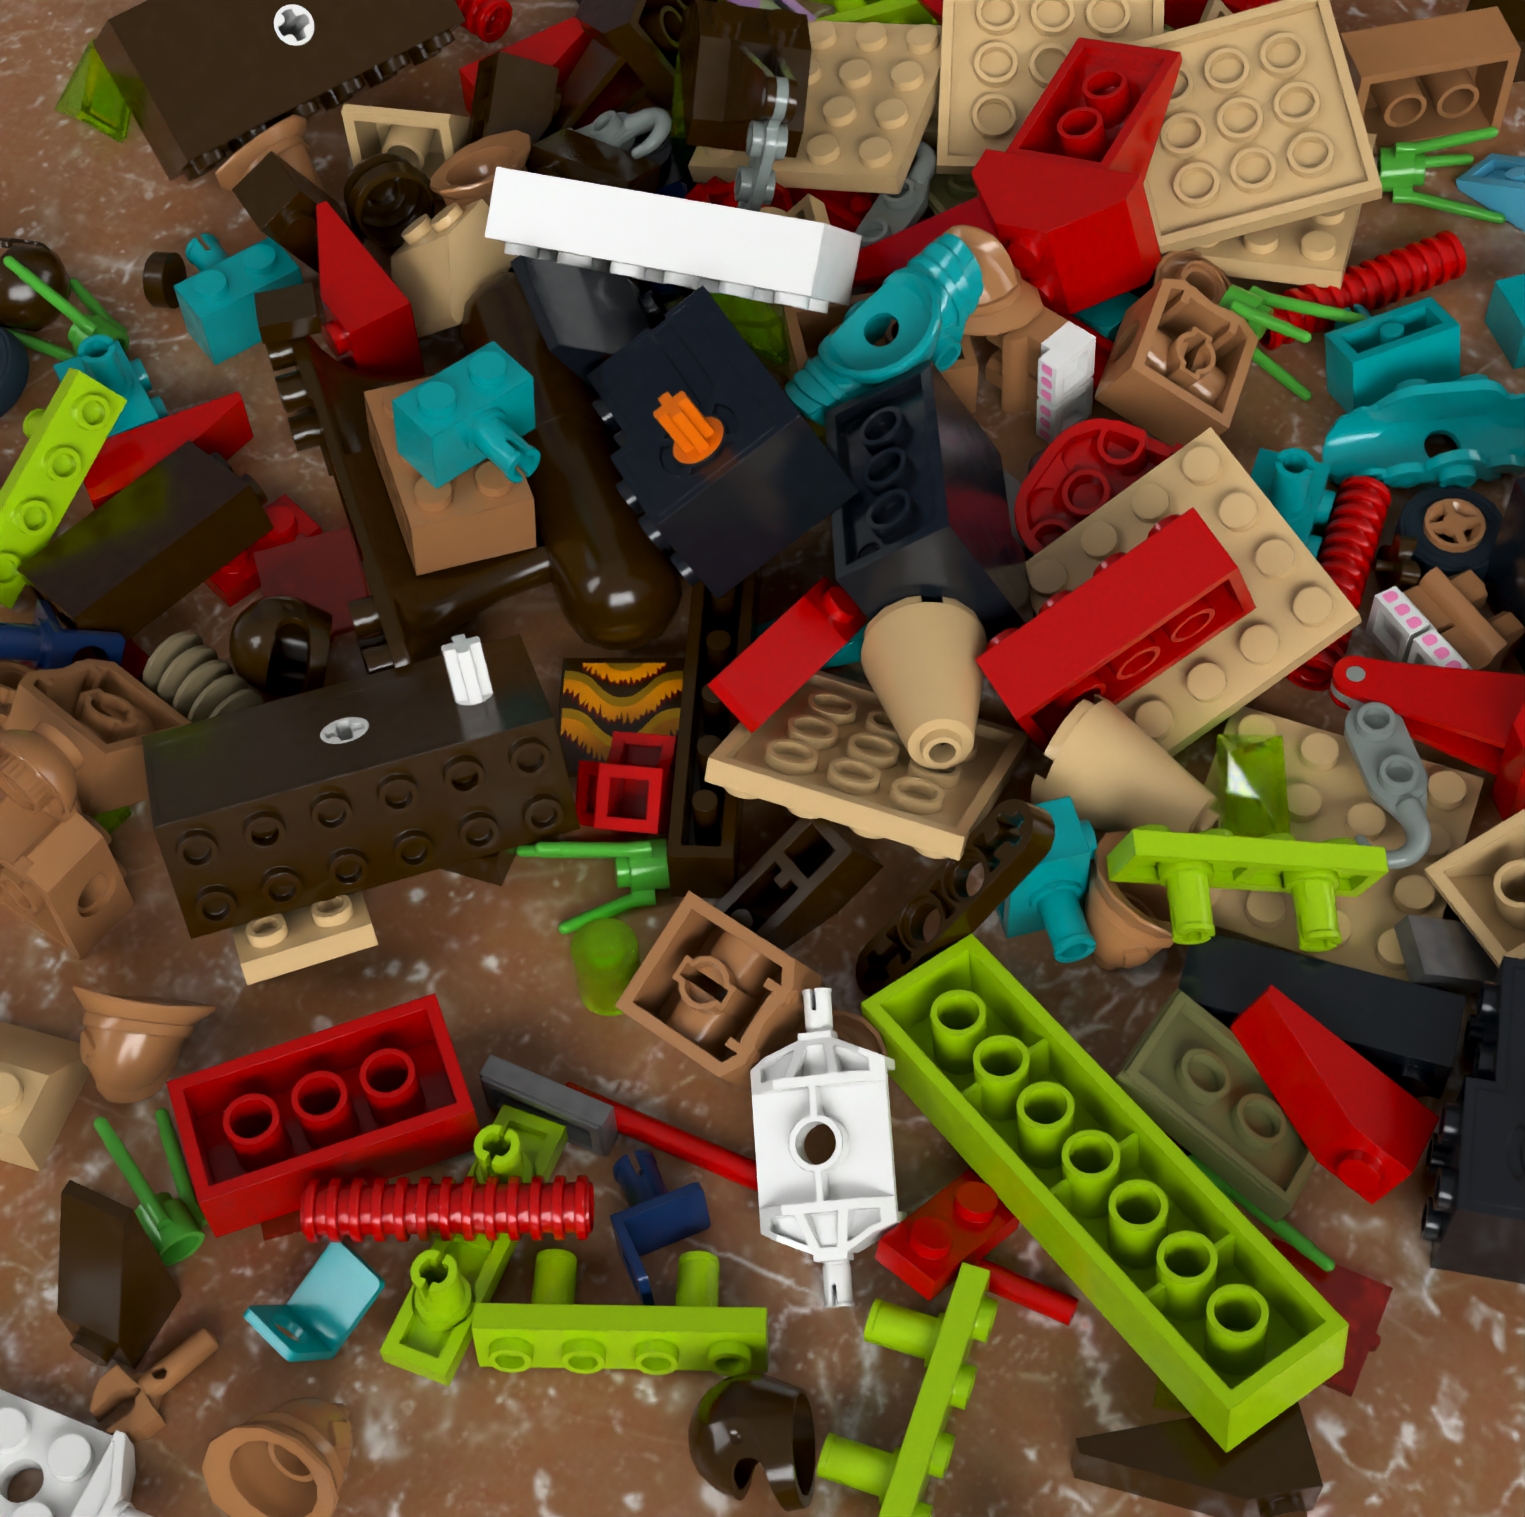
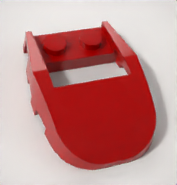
(1081, 474)

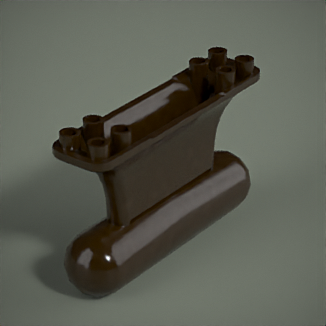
(588, 539)

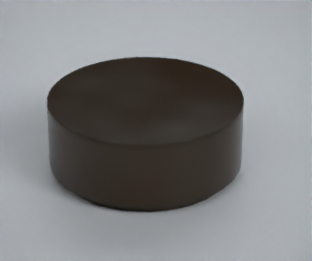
(159, 277)

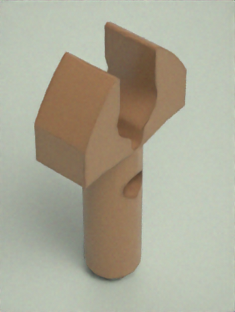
(150, 1386)

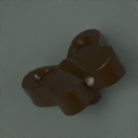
(1396, 564)

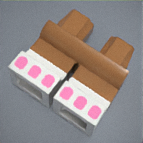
(1045, 372)
(1442, 624)

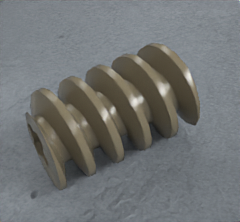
(195, 680)

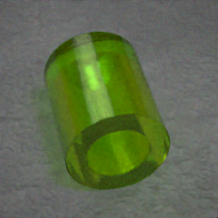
(604, 963)

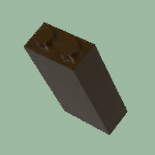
(149, 544)

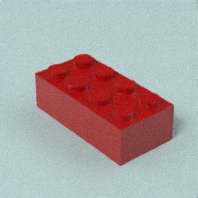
(1119, 626)
(323, 1106)

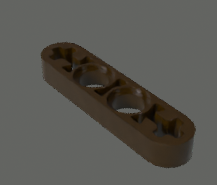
(948, 893)

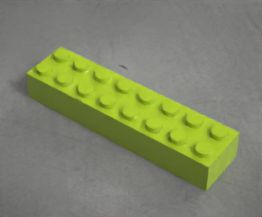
(1107, 1194)

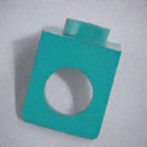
(322, 1308)

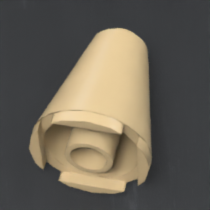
(927, 675)
(1121, 775)

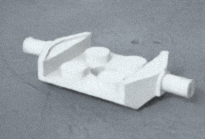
(853, 1194)
(82, 1466)

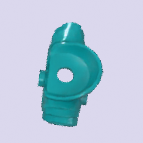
(929, 304)
(1390, 435)

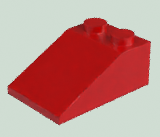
(1102, 107)
(364, 310)

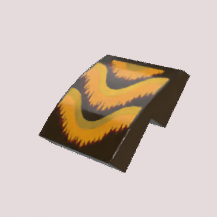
(615, 696)

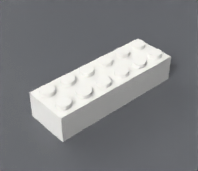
(673, 240)

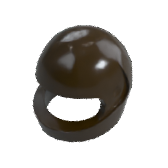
(386, 197)
(19, 303)
(281, 644)
(753, 1422)

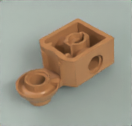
(1179, 353)
(100, 713)
(52, 854)
(727, 994)

